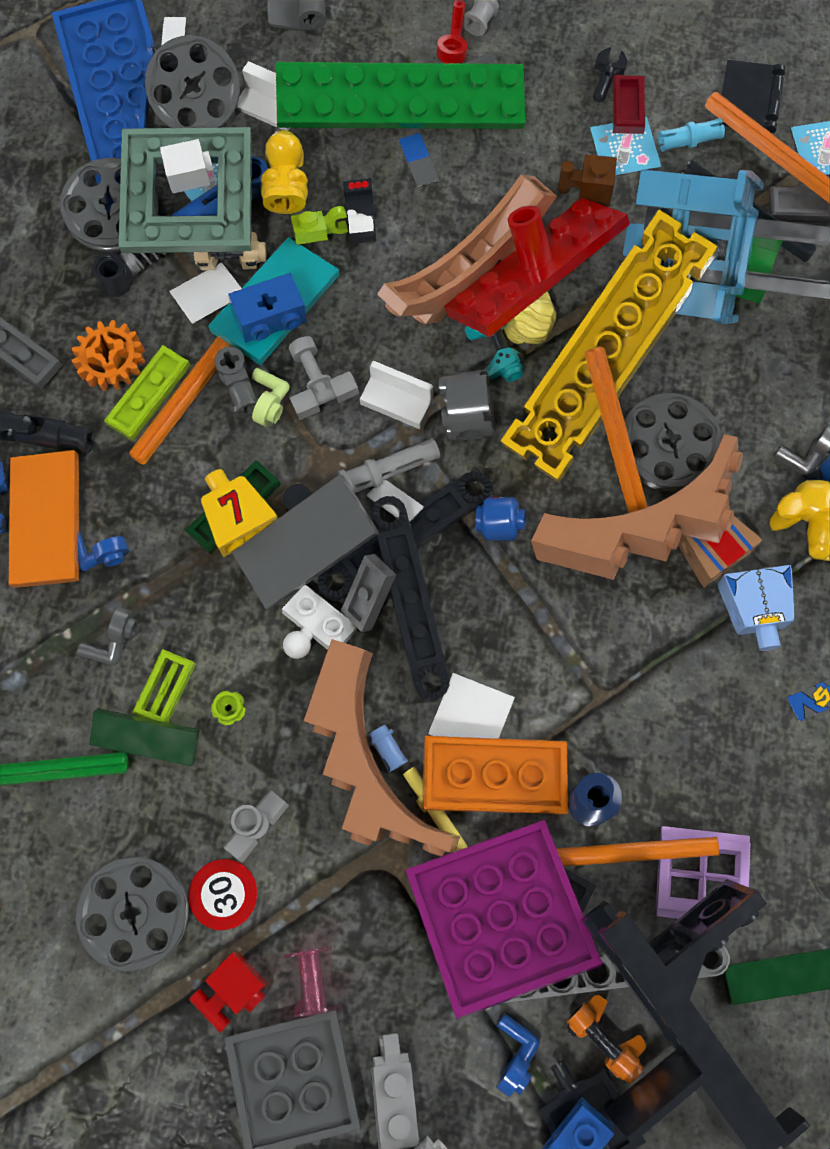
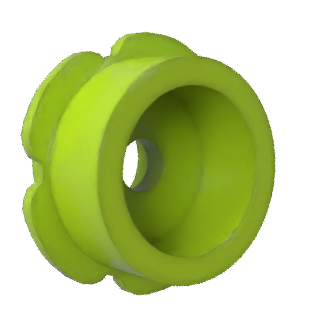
(219, 705)

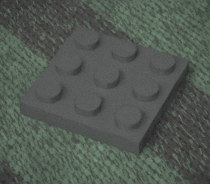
(292, 1082)

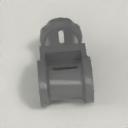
(236, 380)

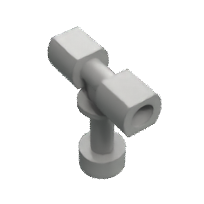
(320, 387)
(253, 823)

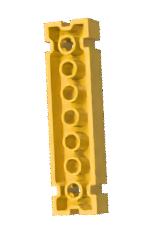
(627, 325)

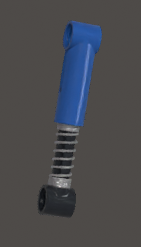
(128, 264)

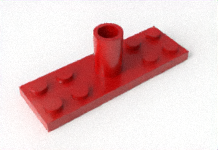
(537, 264)

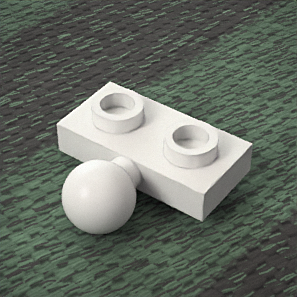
(316, 621)

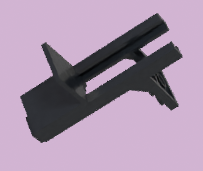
(664, 989)

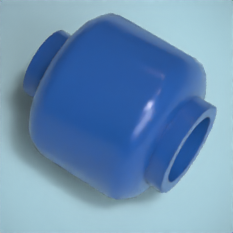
(500, 518)

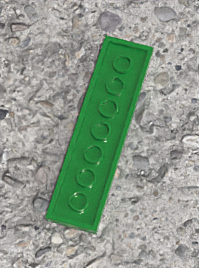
(400, 95)

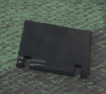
(755, 90)

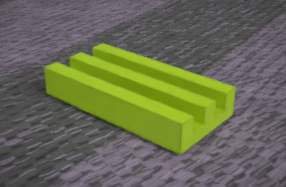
(176, 693)

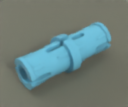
(691, 134)

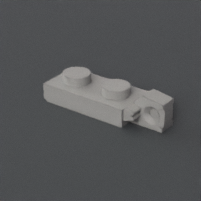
(394, 1096)

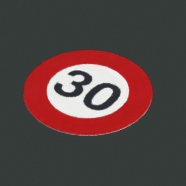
(222, 894)

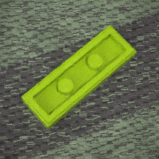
(147, 393)

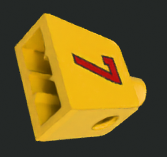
(234, 511)

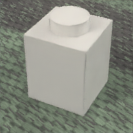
(186, 165)

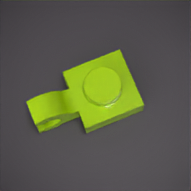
(314, 226)

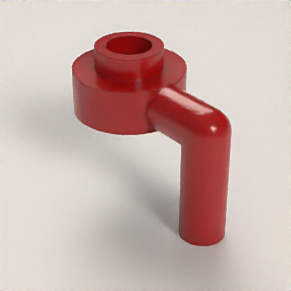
(453, 47)

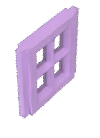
(728, 844)

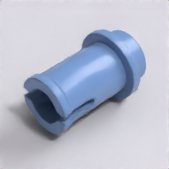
(387, 748)

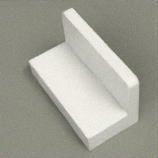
(259, 94)
(397, 395)

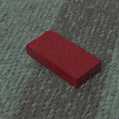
(628, 104)

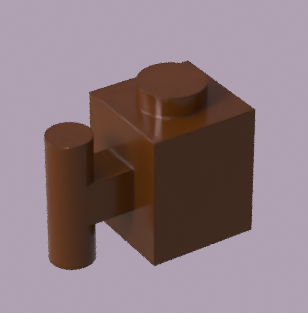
(594, 180)

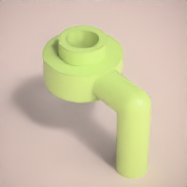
(268, 405)

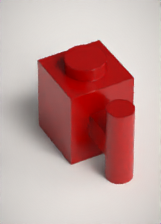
(235, 985)

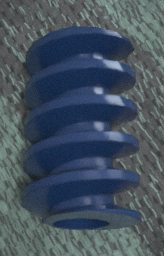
(605, 790)

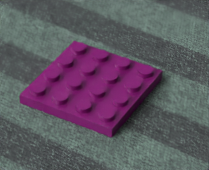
(502, 919)

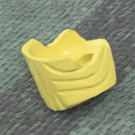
(533, 323)

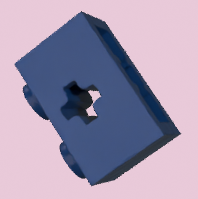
(267, 308)

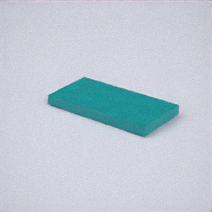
(312, 280)

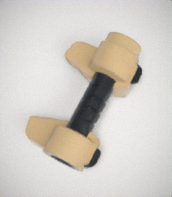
(248, 259)

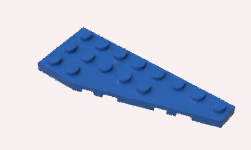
(107, 62)

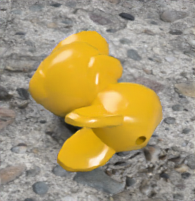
(284, 184)
(811, 504)

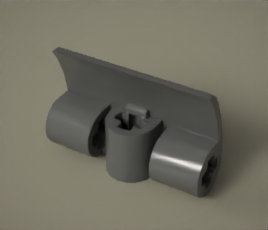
(296, 14)

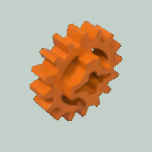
(123, 355)

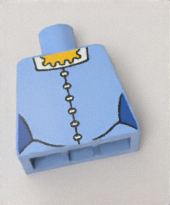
(760, 603)

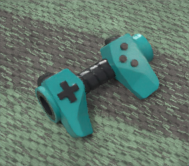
(506, 361)

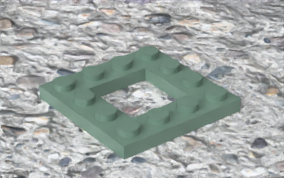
(221, 233)

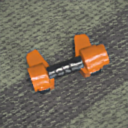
(621, 1059)

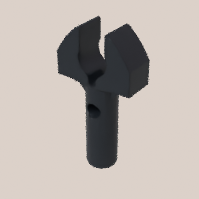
(607, 72)

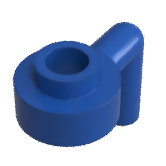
(106, 552)
(515, 1075)

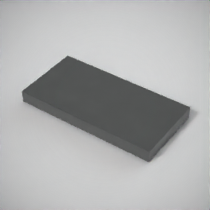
(305, 542)

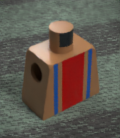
(713, 559)

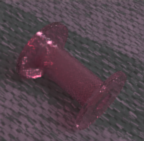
(311, 983)

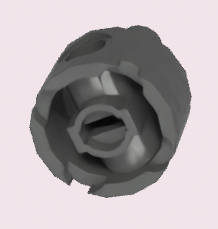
(468, 405)

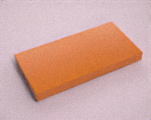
(44, 519)
(495, 775)

